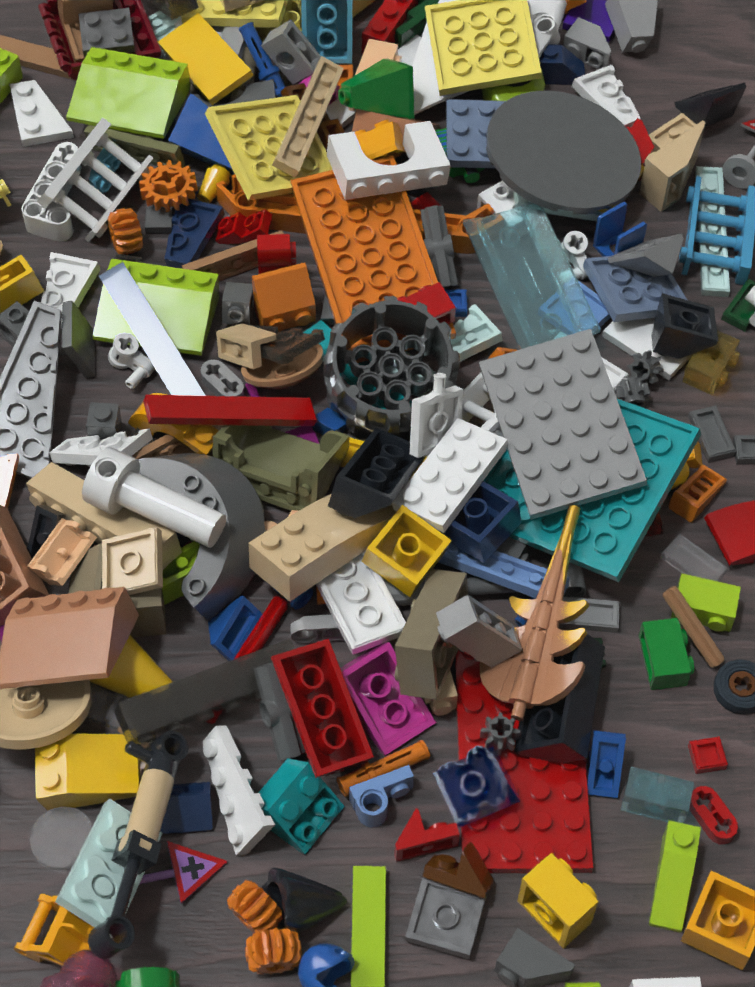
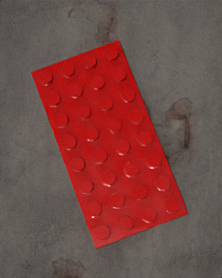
(552, 794)

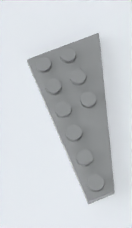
(30, 391)

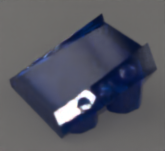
(476, 785)

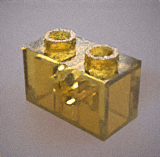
(709, 367)

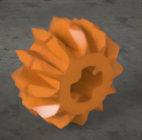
(125, 231)
(254, 907)
(273, 951)

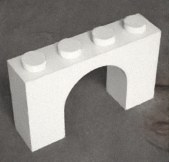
(364, 178)

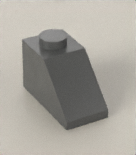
(531, 963)

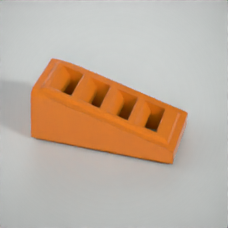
(691, 506)

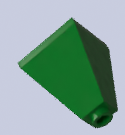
(381, 89)

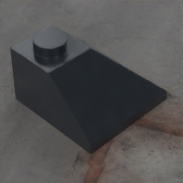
(683, 327)

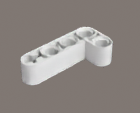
(54, 220)

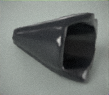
(301, 899)

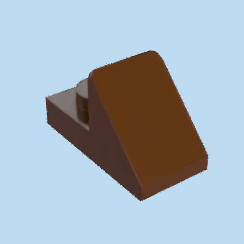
(467, 875)

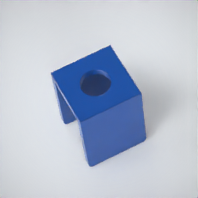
(610, 231)

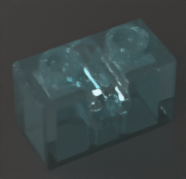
(657, 795)

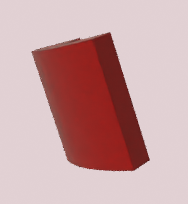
(734, 531)

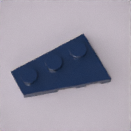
(191, 231)

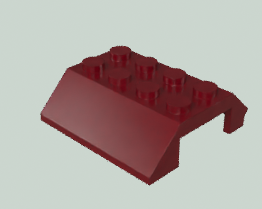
(143, 35)

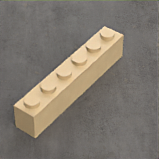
(63, 492)

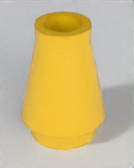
(212, 176)

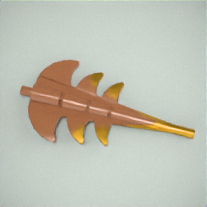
(531, 675)

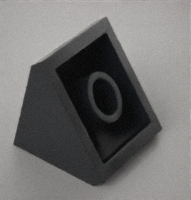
(712, 105)

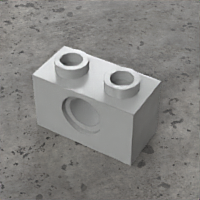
(291, 51)

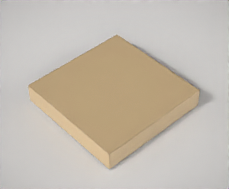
(133, 561)

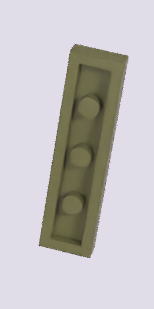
(141, 147)

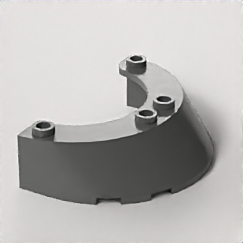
(224, 569)

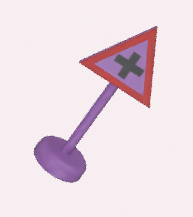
(189, 869)

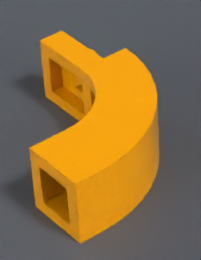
(196, 437)

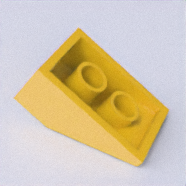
(85, 771)

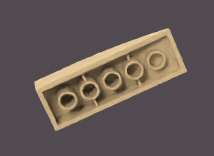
(312, 545)

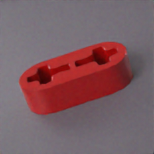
(718, 812)

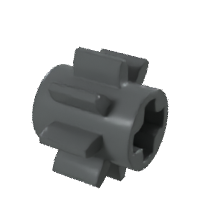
(650, 362)
(633, 391)
(503, 725)

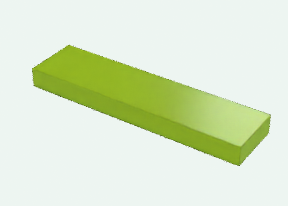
(368, 926)

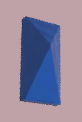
(233, 626)

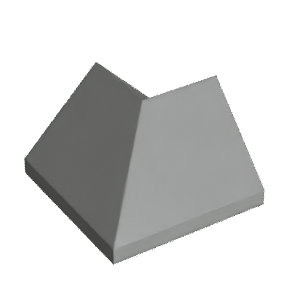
(651, 257)

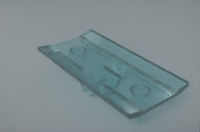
(530, 275)

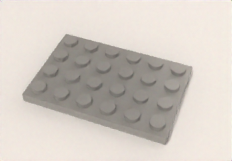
(562, 424)

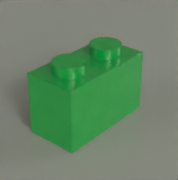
(665, 653)

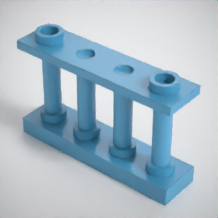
(744, 223)

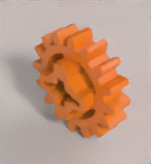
(168, 185)

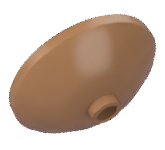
(279, 376)

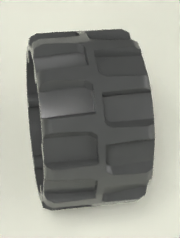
(383, 322)

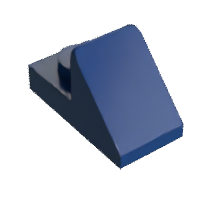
(605, 763)

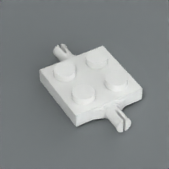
(434, 415)

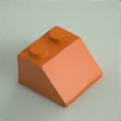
(284, 297)

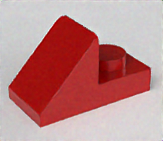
(417, 841)

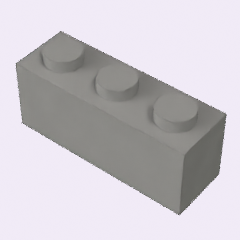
(478, 631)

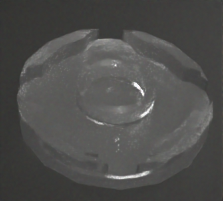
(59, 837)

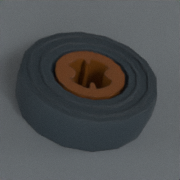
(725, 685)

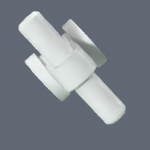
(574, 255)
(130, 358)

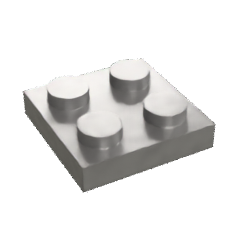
(107, 30)
(445, 918)

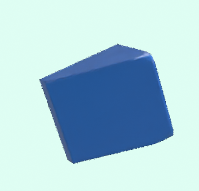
(329, 420)

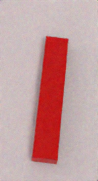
(229, 410)

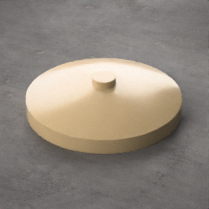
(42, 713)

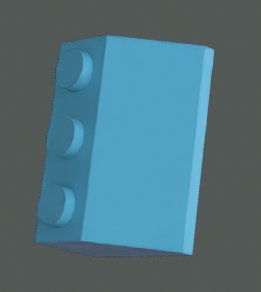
(329, 28)

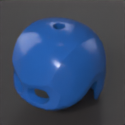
(323, 965)

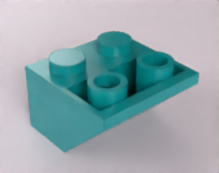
(299, 804)

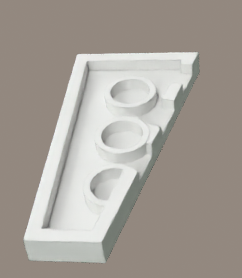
(237, 801)

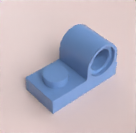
(376, 791)

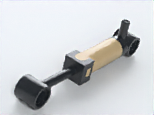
(139, 845)

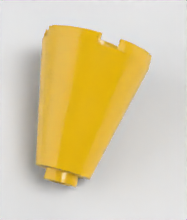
(134, 672)

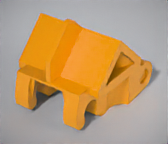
(63, 939)

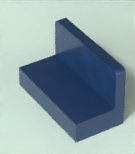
(188, 809)

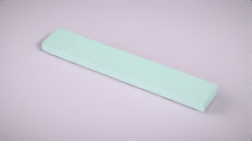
(713, 278)

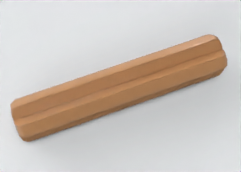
(693, 626)

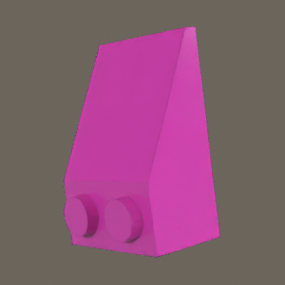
(383, 712)

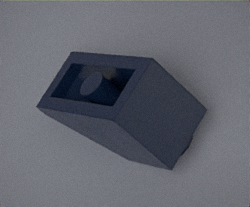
(560, 65)

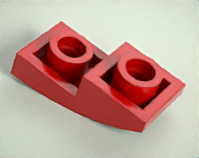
(241, 229)

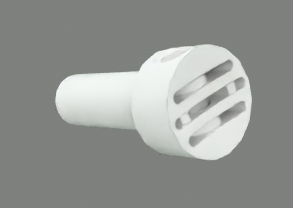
(116, 484)

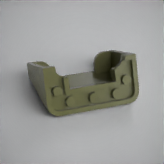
(281, 465)

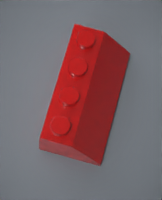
(322, 708)

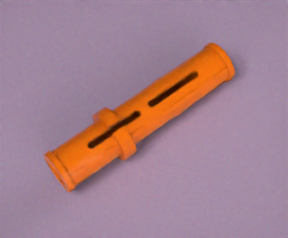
(408, 756)

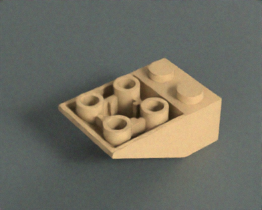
(670, 168)

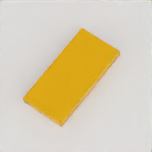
(210, 60)

